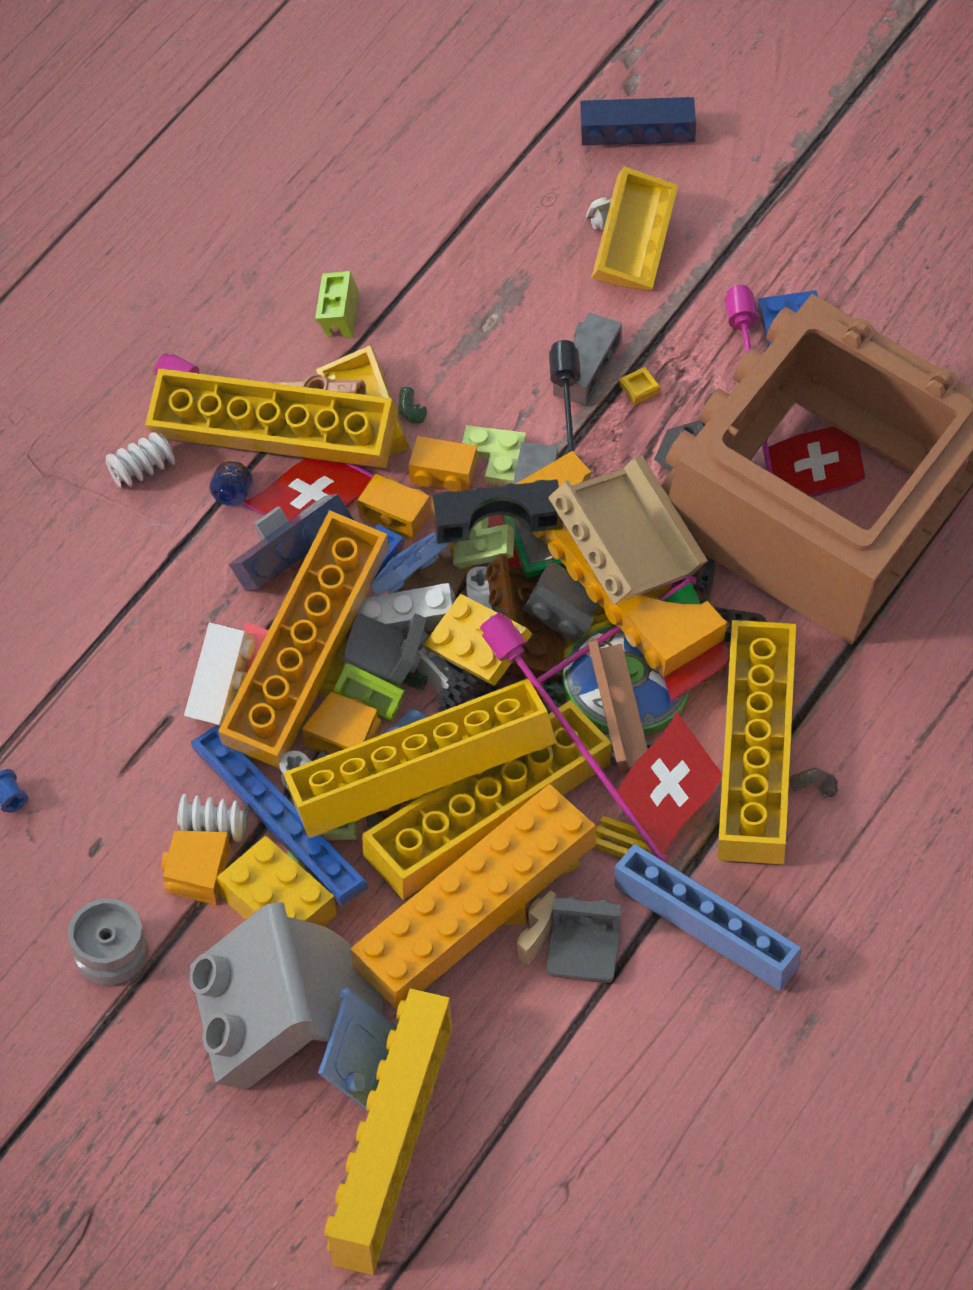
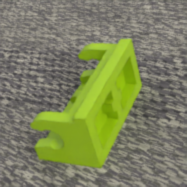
(337, 303)
(371, 691)

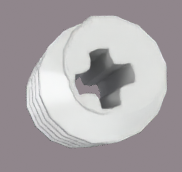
(139, 458)
(213, 819)

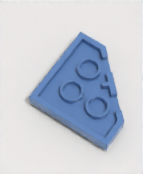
(406, 562)

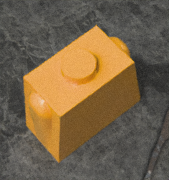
(340, 724)
(195, 863)

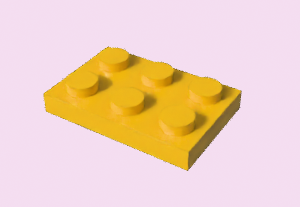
(461, 640)

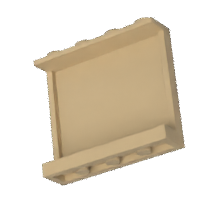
(628, 531)

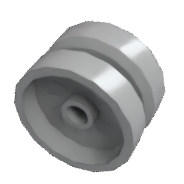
(107, 942)

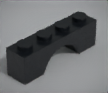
(460, 511)

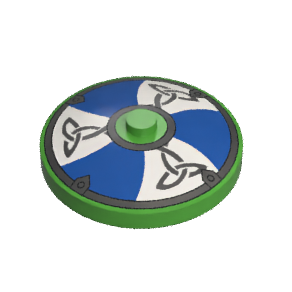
(648, 686)

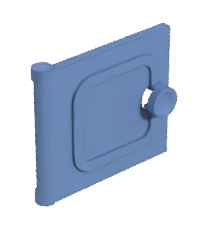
(356, 1048)

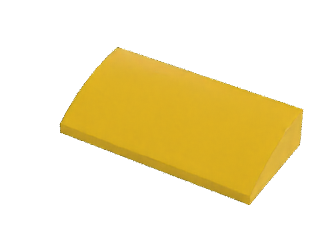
(634, 230)
(366, 367)

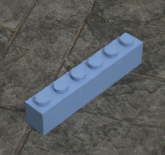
(707, 917)

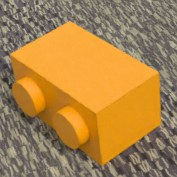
(443, 464)
(394, 506)

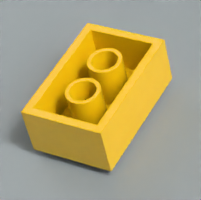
(271, 876)

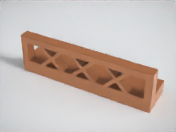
(619, 704)

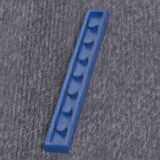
(280, 817)

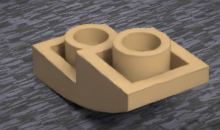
(540, 925)

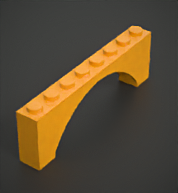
(661, 630)

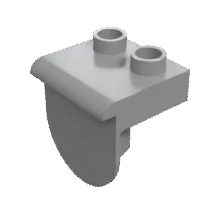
(271, 992)

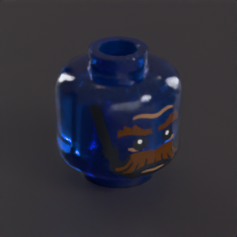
(231, 483)

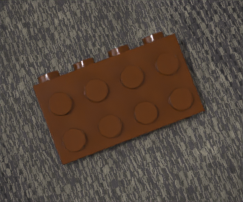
(508, 595)

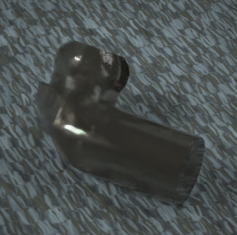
(817, 778)

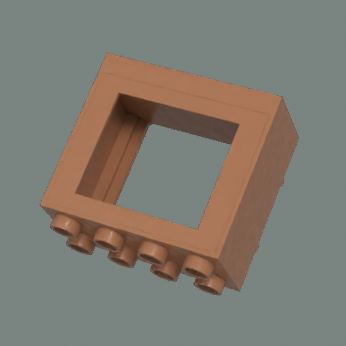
(783, 536)

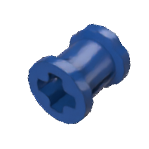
(10, 794)

